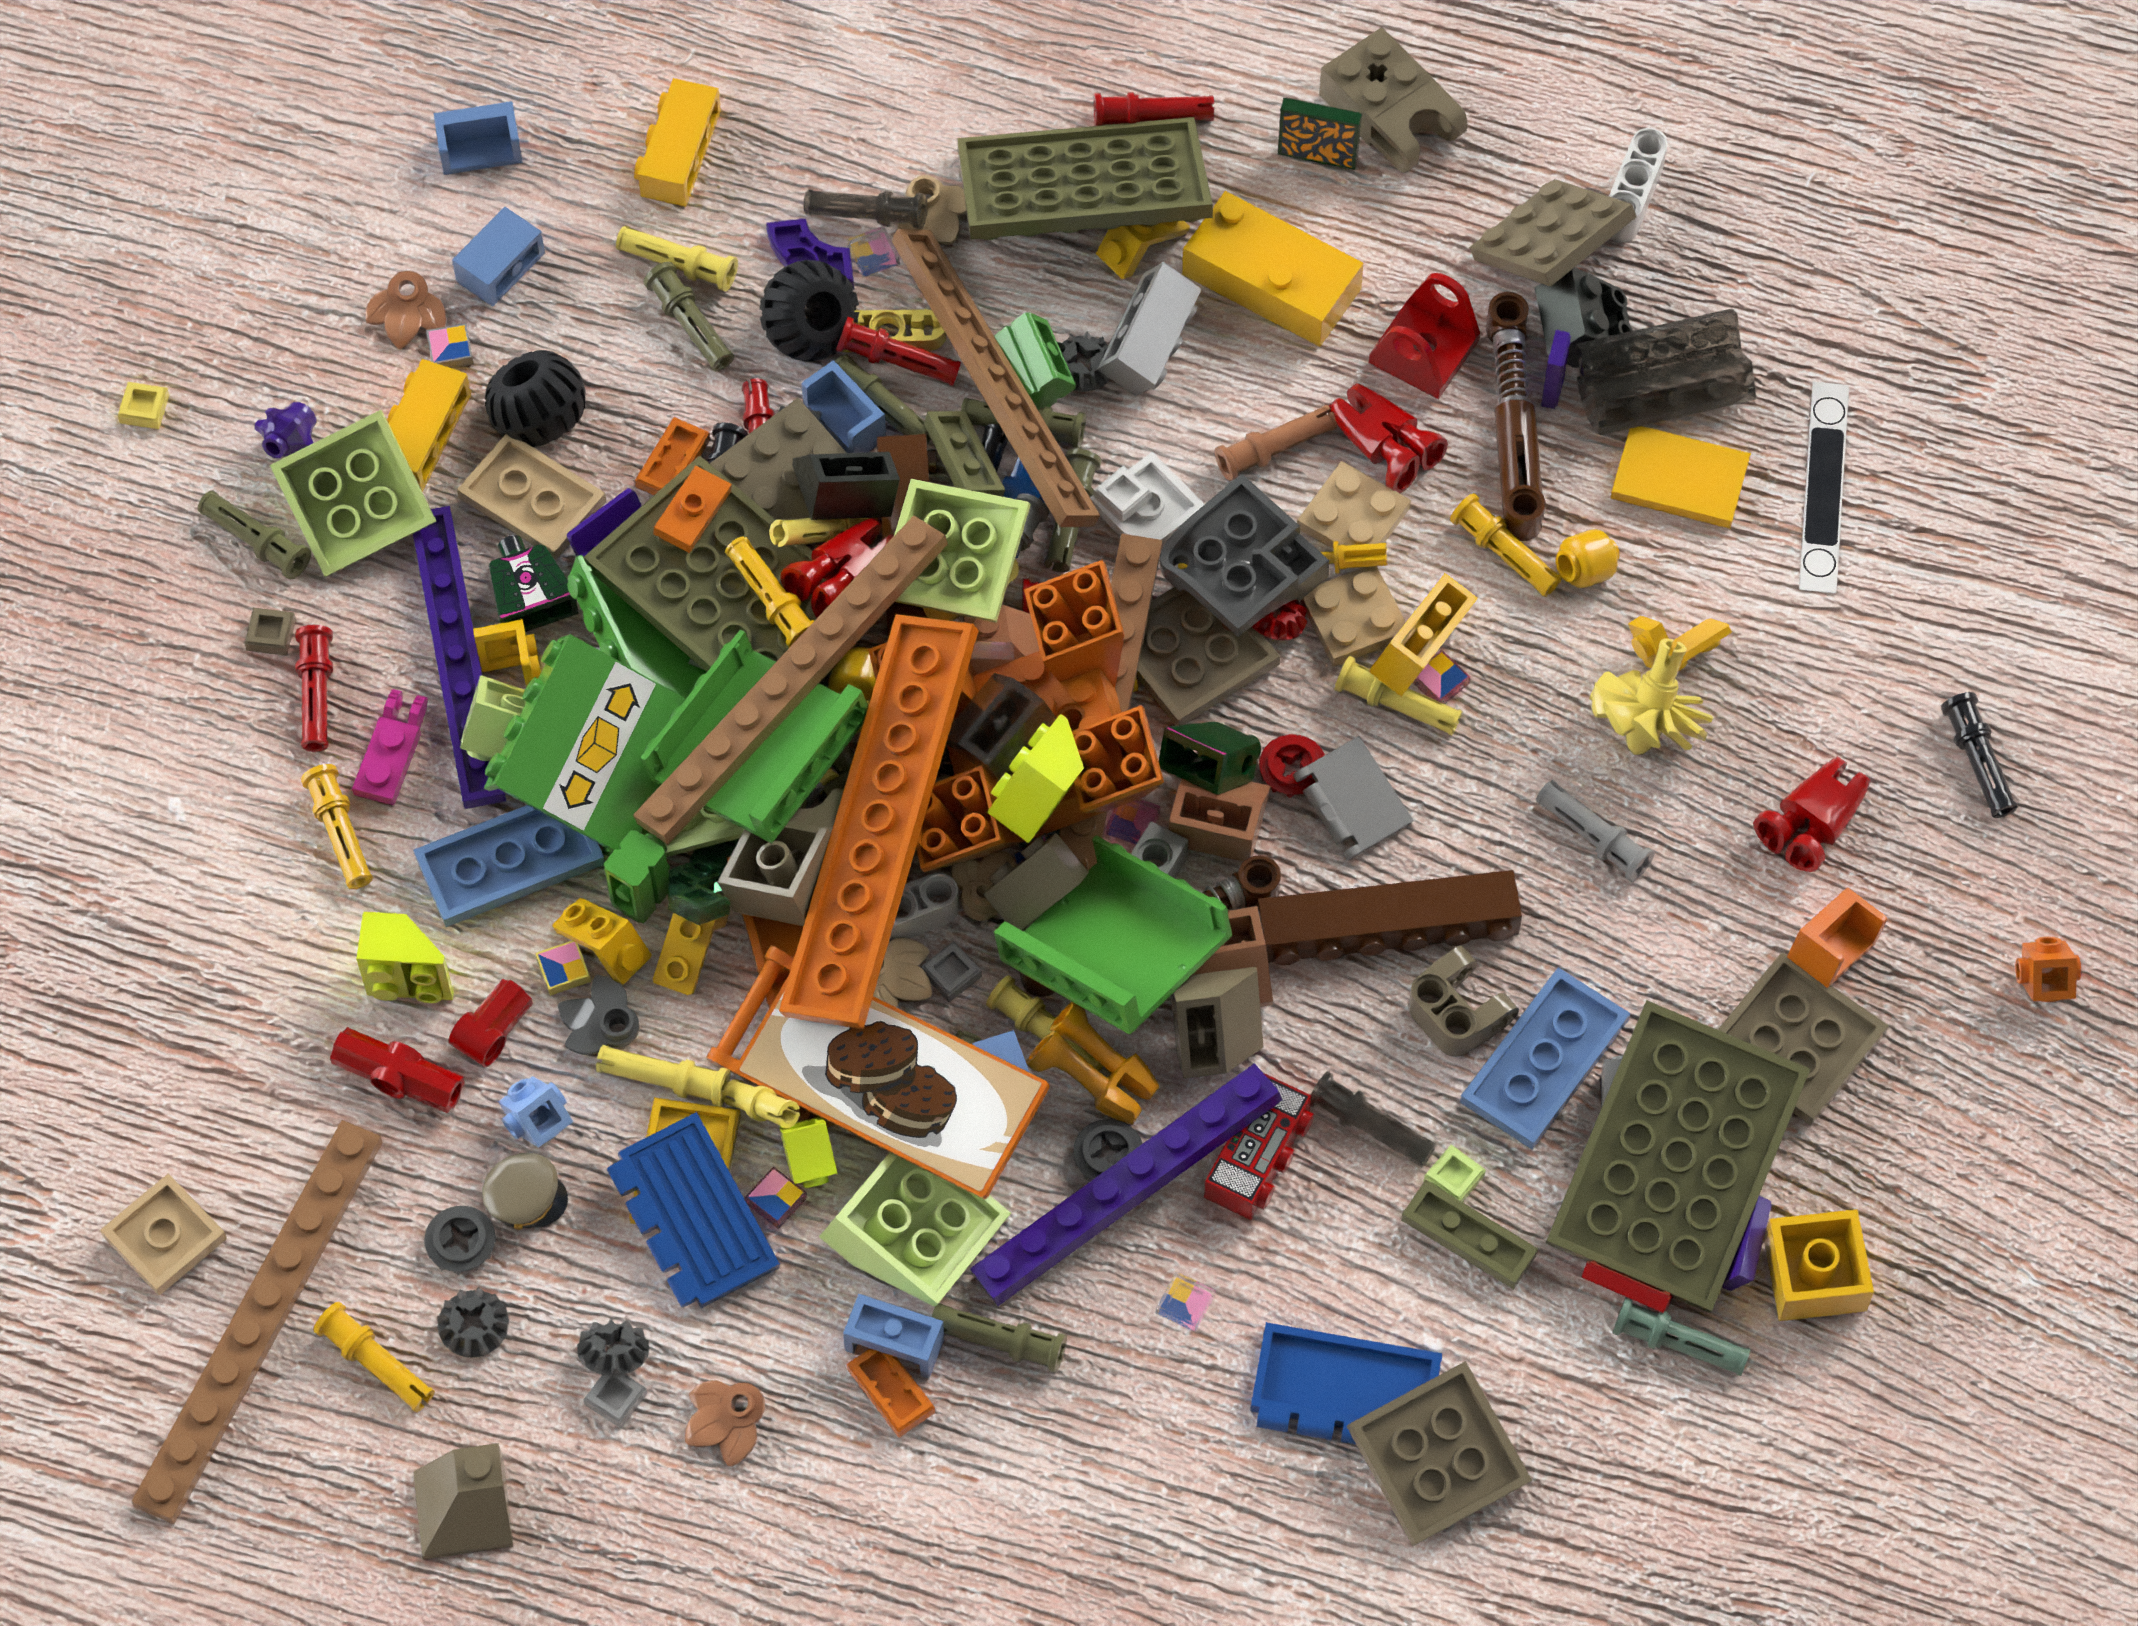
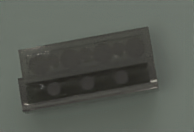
(1664, 372)

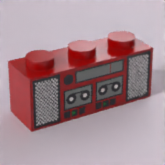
(1256, 1153)

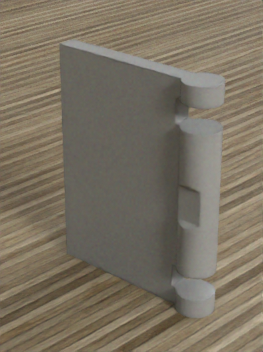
(1354, 797)

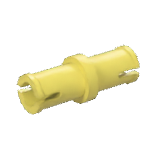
(761, 1103)

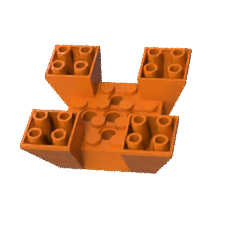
(1077, 678)

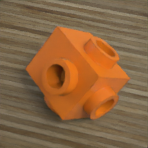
(2048, 969)

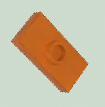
(672, 454)
(692, 509)
(891, 1390)

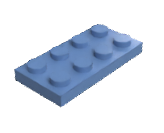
(502, 862)
(1545, 1058)

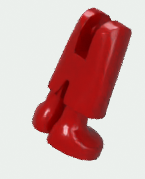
(1380, 432)
(836, 561)
(1817, 799)

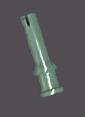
(1653, 1327)

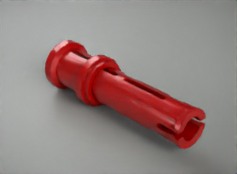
(1135, 109)
(878, 346)
(314, 670)

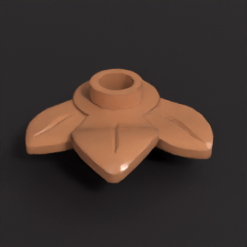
(405, 314)
(720, 1422)

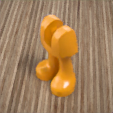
(1130, 1072)

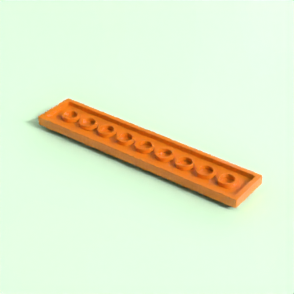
(879, 821)

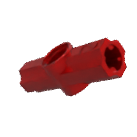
(397, 1070)

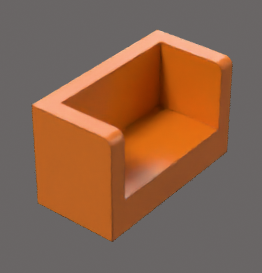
(1837, 937)

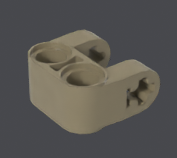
(1453, 1010)

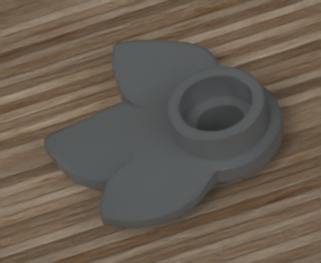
(594, 1017)

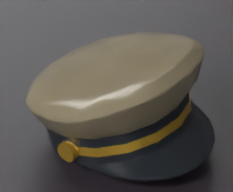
(524, 1191)

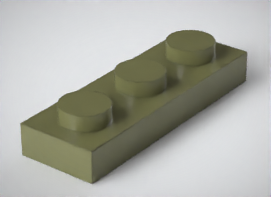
(962, 452)
(1469, 1234)

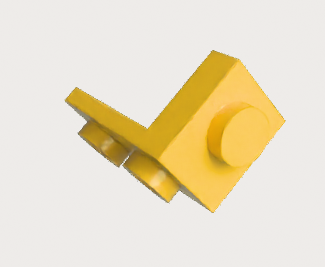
(1126, 245)
(1701, 638)
(507, 646)
(607, 935)
(684, 953)

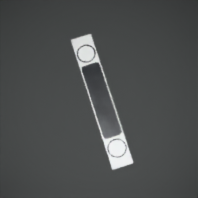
(1824, 487)

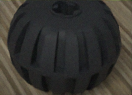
(828, 303)
(535, 398)

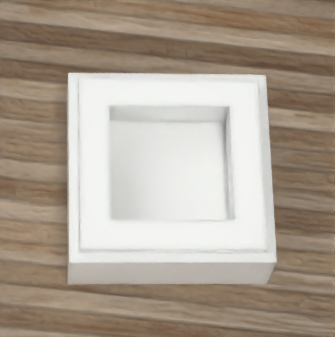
(1122, 494)

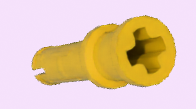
(1492, 534)
(781, 607)
(332, 809)
(359, 1344)

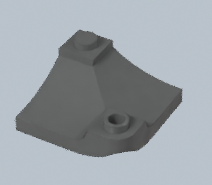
(1242, 557)

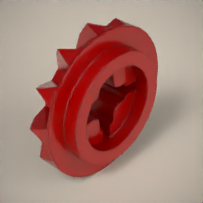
(1286, 625)
(1288, 749)

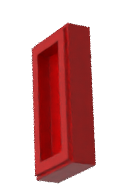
(1626, 1286)

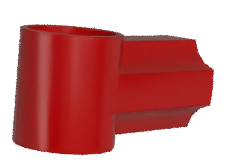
(485, 1031)

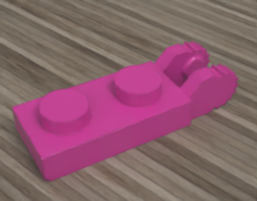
(390, 750)

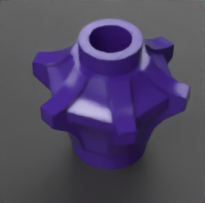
(286, 429)

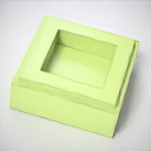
(1455, 1173)

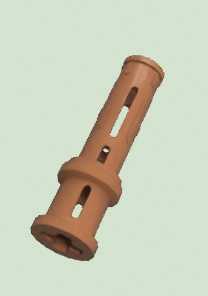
(1259, 448)

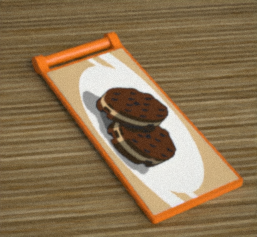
(889, 1083)

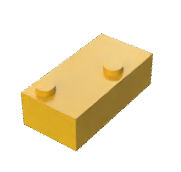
(1272, 268)

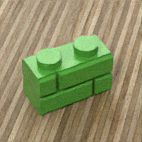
(1036, 359)
(637, 875)

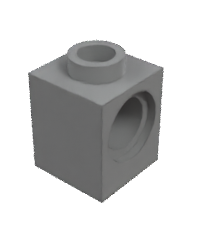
(1164, 846)

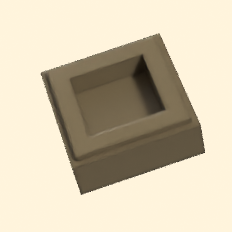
(270, 631)

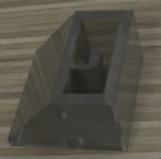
(998, 724)

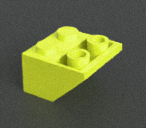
(1038, 780)
(400, 960)

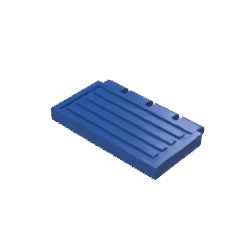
(696, 1210)
(1331, 1379)

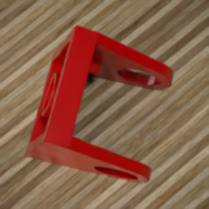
(1431, 319)

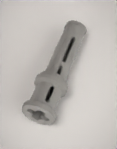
(1609, 841)

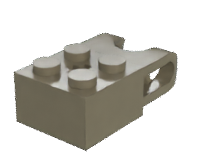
(1392, 96)
(781, 876)

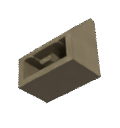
(1217, 1021)

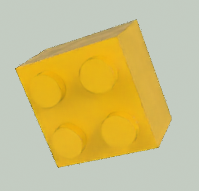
(1818, 1265)

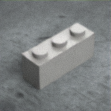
(1150, 329)

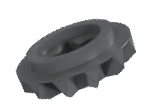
(1089, 347)
(1089, 1145)
(467, 1222)
(473, 1341)
(618, 1359)

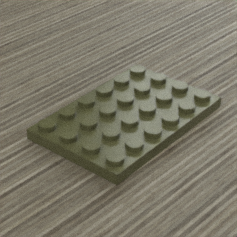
(1084, 178)
(701, 594)
(1678, 1156)

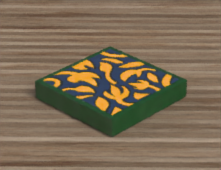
(1319, 133)

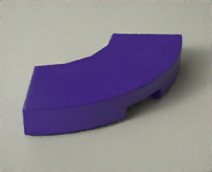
(795, 242)

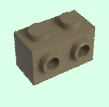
(1035, 882)

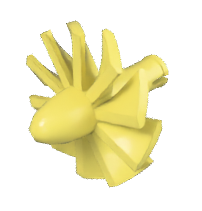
(1650, 704)

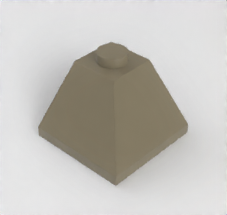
(463, 1503)

